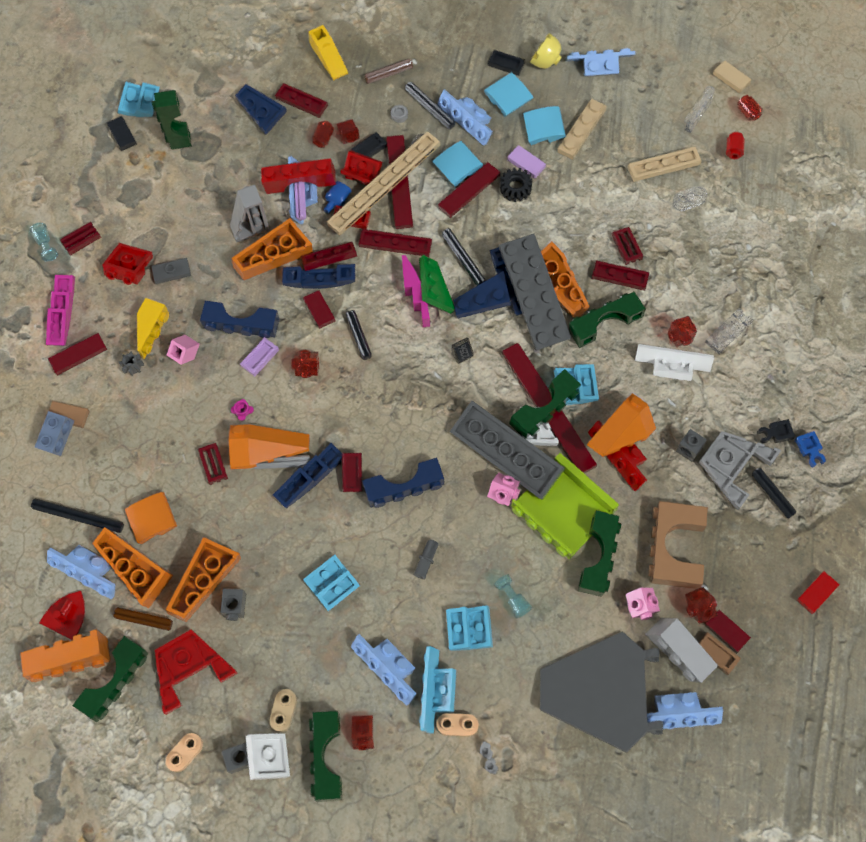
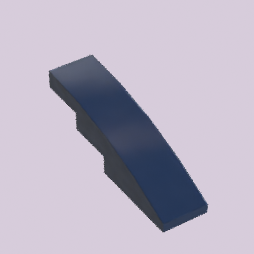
(309, 476)

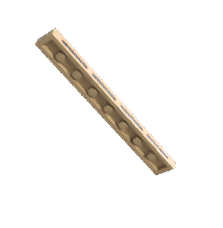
(383, 183)

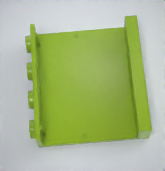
(566, 510)

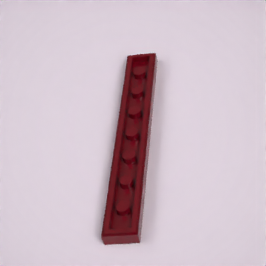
(541, 397)

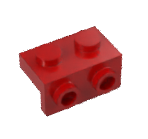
(361, 167)

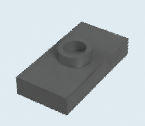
(171, 270)

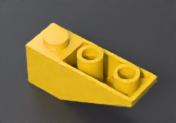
(327, 52)
(149, 323)

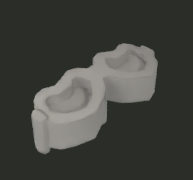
(486, 752)

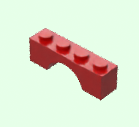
(278, 177)

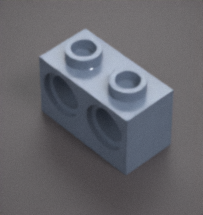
(54, 433)

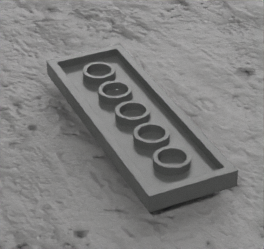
(535, 291)
(507, 450)

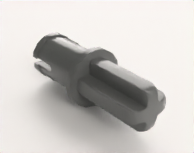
(426, 559)

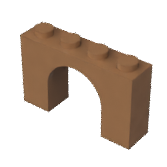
(666, 569)

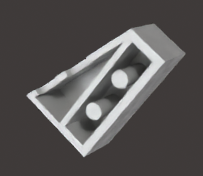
(248, 215)
(682, 649)

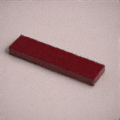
(469, 190)
(395, 242)

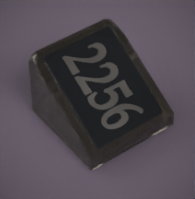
(462, 350)

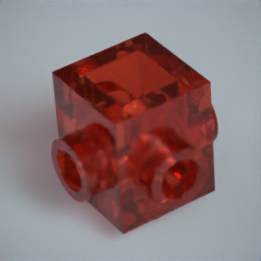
(682, 331)
(305, 363)
(701, 605)

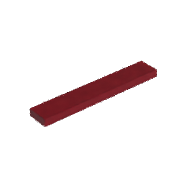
(401, 191)

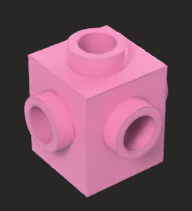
(504, 489)
(642, 603)

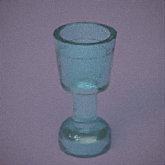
(41, 236)
(517, 602)

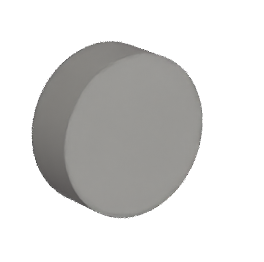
(399, 113)

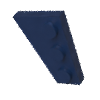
(260, 107)
(484, 297)

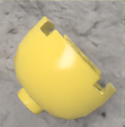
(547, 53)

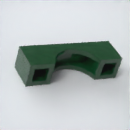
(167, 109)
(626, 309)
(528, 418)
(604, 530)
(95, 702)
(326, 784)

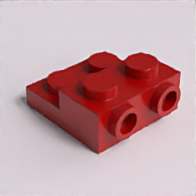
(127, 264)

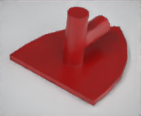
(66, 615)

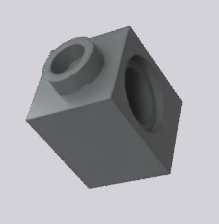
(691, 445)
(230, 596)
(230, 758)

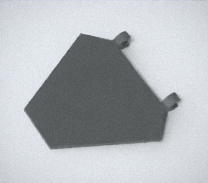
(602, 691)

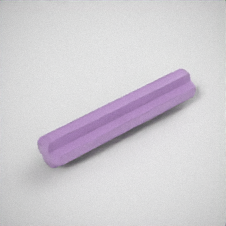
(300, 204)

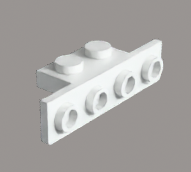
(673, 362)

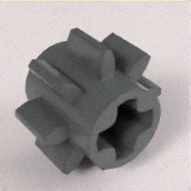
(134, 367)

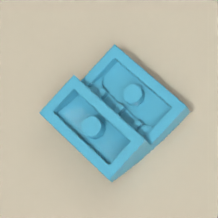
(508, 94)
(137, 100)
(544, 124)
(457, 163)
(586, 377)
(331, 582)
(469, 628)

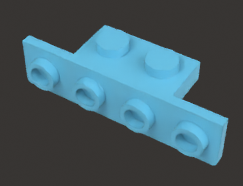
(437, 690)

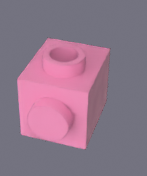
(183, 349)

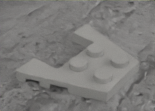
(726, 460)

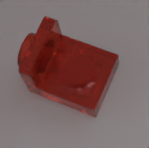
(348, 131)
(362, 732)

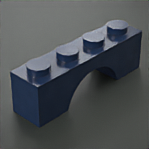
(261, 323)
(381, 491)

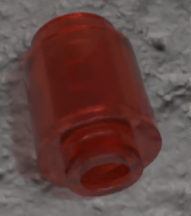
(750, 108)
(322, 134)

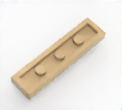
(582, 129)
(664, 164)

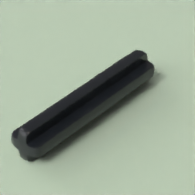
(358, 335)
(774, 493)

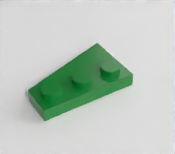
(434, 286)

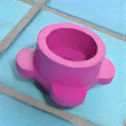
(242, 404)

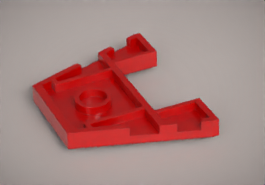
(181, 660)

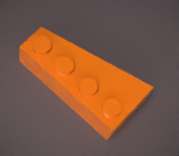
(272, 250)
(136, 570)
(205, 572)
(66, 656)

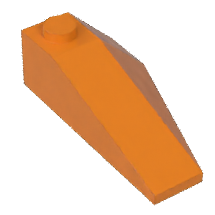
(626, 426)

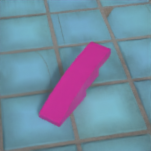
(413, 287)
(60, 311)

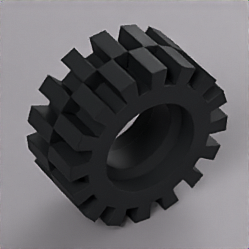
(516, 193)

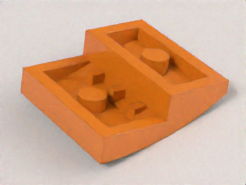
(150, 517)

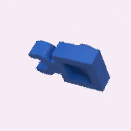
(810, 445)

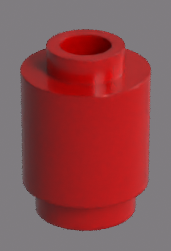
(735, 145)

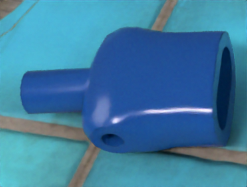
(336, 196)

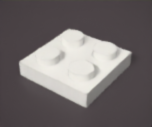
(267, 756)

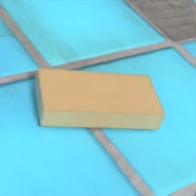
(732, 76)

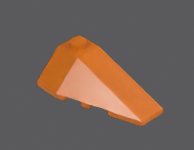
(563, 280)
(257, 444)

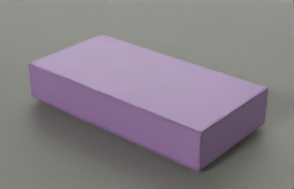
(526, 161)
(259, 356)

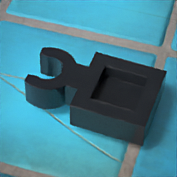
(778, 431)

